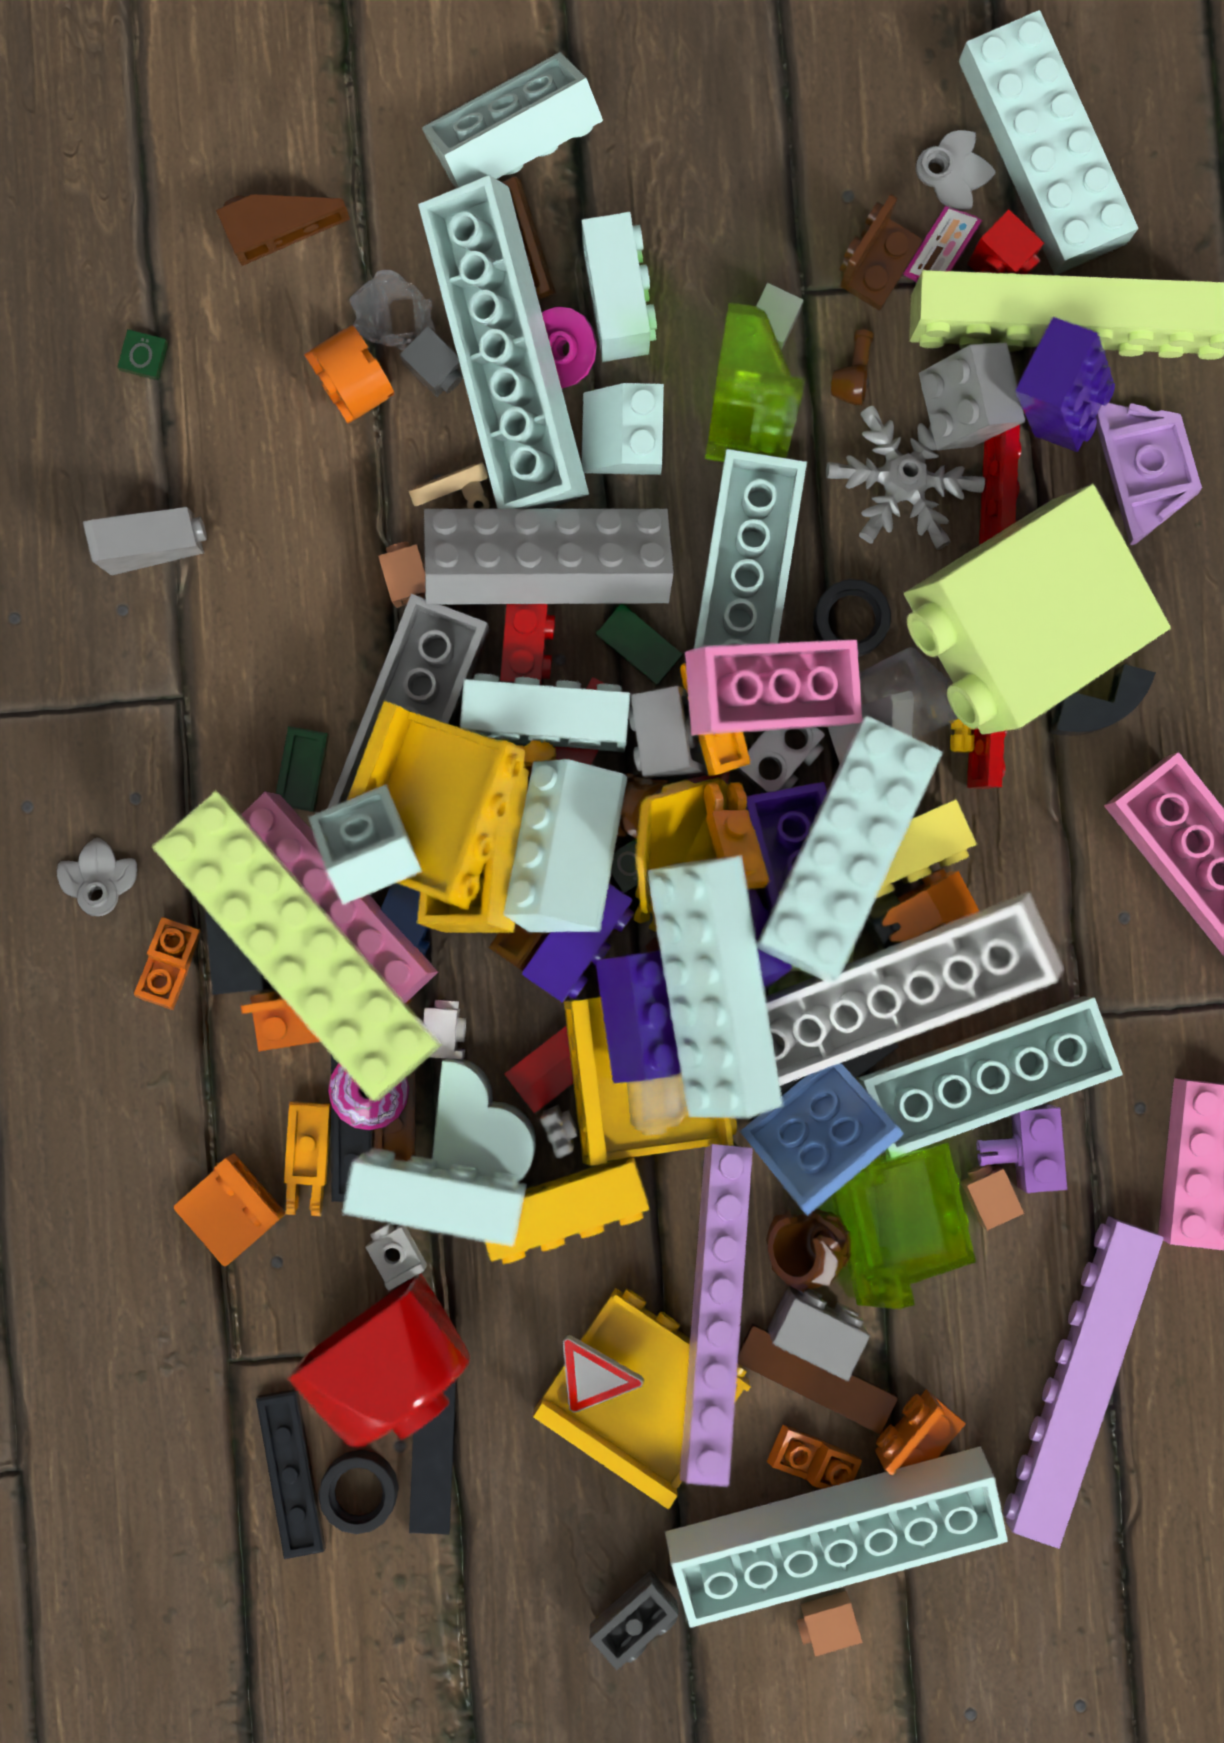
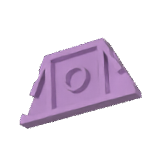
(1147, 464)

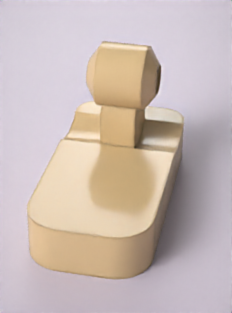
(466, 479)

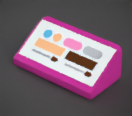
(944, 243)

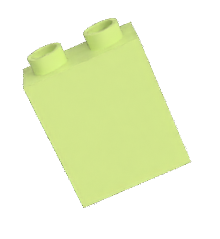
(1035, 613)

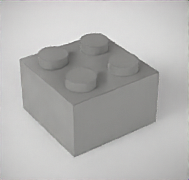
(971, 396)
(664, 736)
(818, 1332)

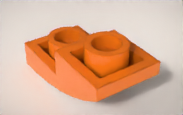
(167, 963)
(812, 1459)

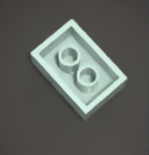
(618, 286)

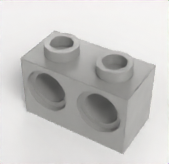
(773, 746)

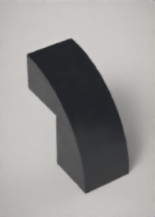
(1085, 714)

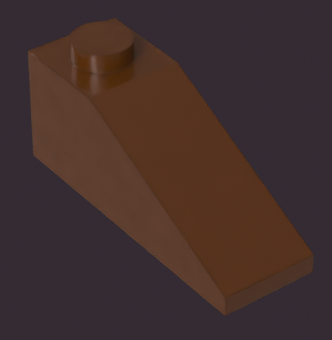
(272, 222)

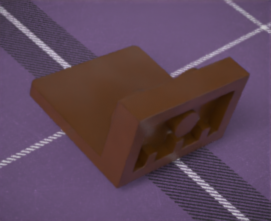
(880, 258)

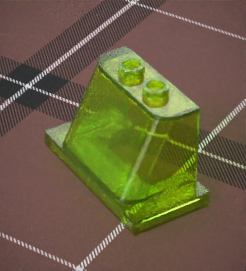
(753, 390)
(903, 1224)

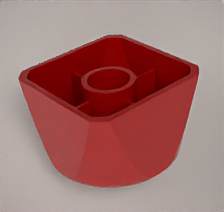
(385, 1367)

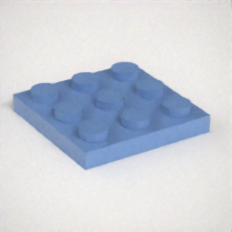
(821, 1135)

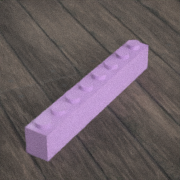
(716, 1316)
(1082, 1382)

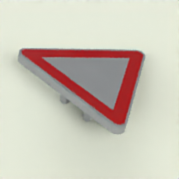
(594, 1376)

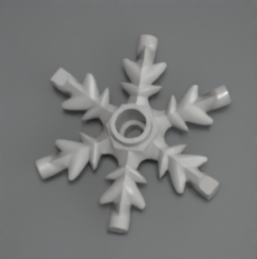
(903, 479)

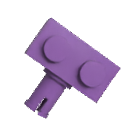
(1034, 1149)

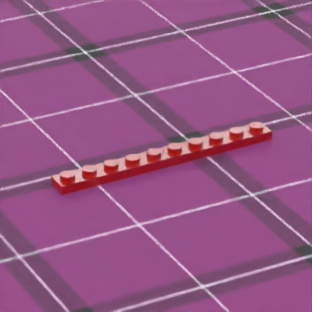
(998, 512)

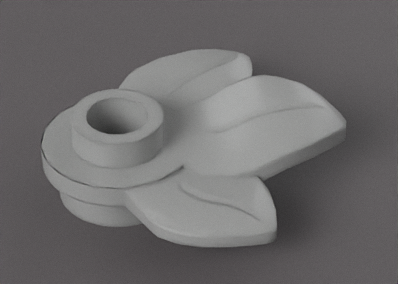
(960, 169)
(97, 871)

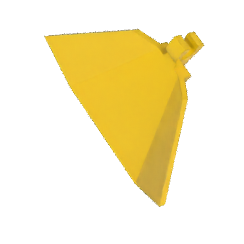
(672, 833)

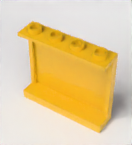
(447, 792)
(605, 1105)
(642, 1429)

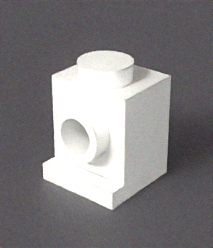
(447, 1027)
(411, 1259)

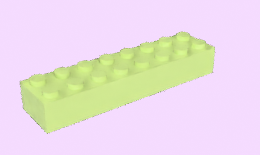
(1018, 307)
(297, 946)

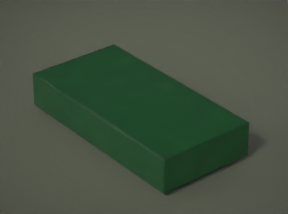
(639, 644)
(302, 767)

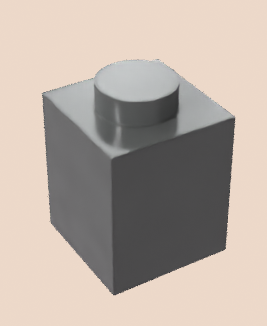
(432, 362)

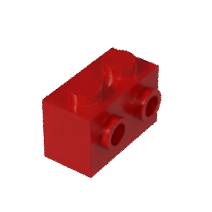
(1007, 248)
(525, 642)

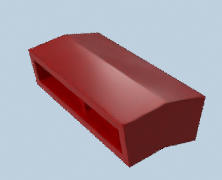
(543, 1072)

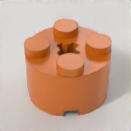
(349, 374)

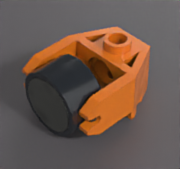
(927, 907)

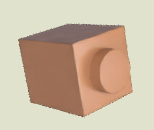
(403, 572)
(991, 1196)
(829, 1624)

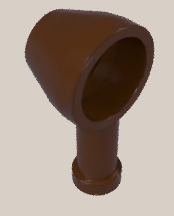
(851, 381)

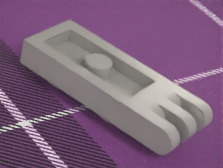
(560, 1129)

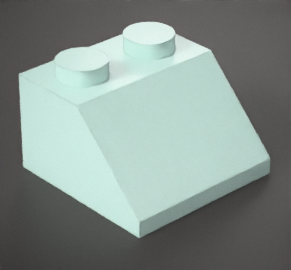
(623, 429)
(364, 844)

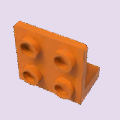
(277, 1023)
(229, 1210)
(920, 1434)

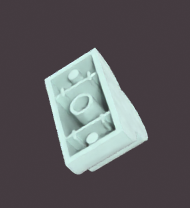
(477, 1130)

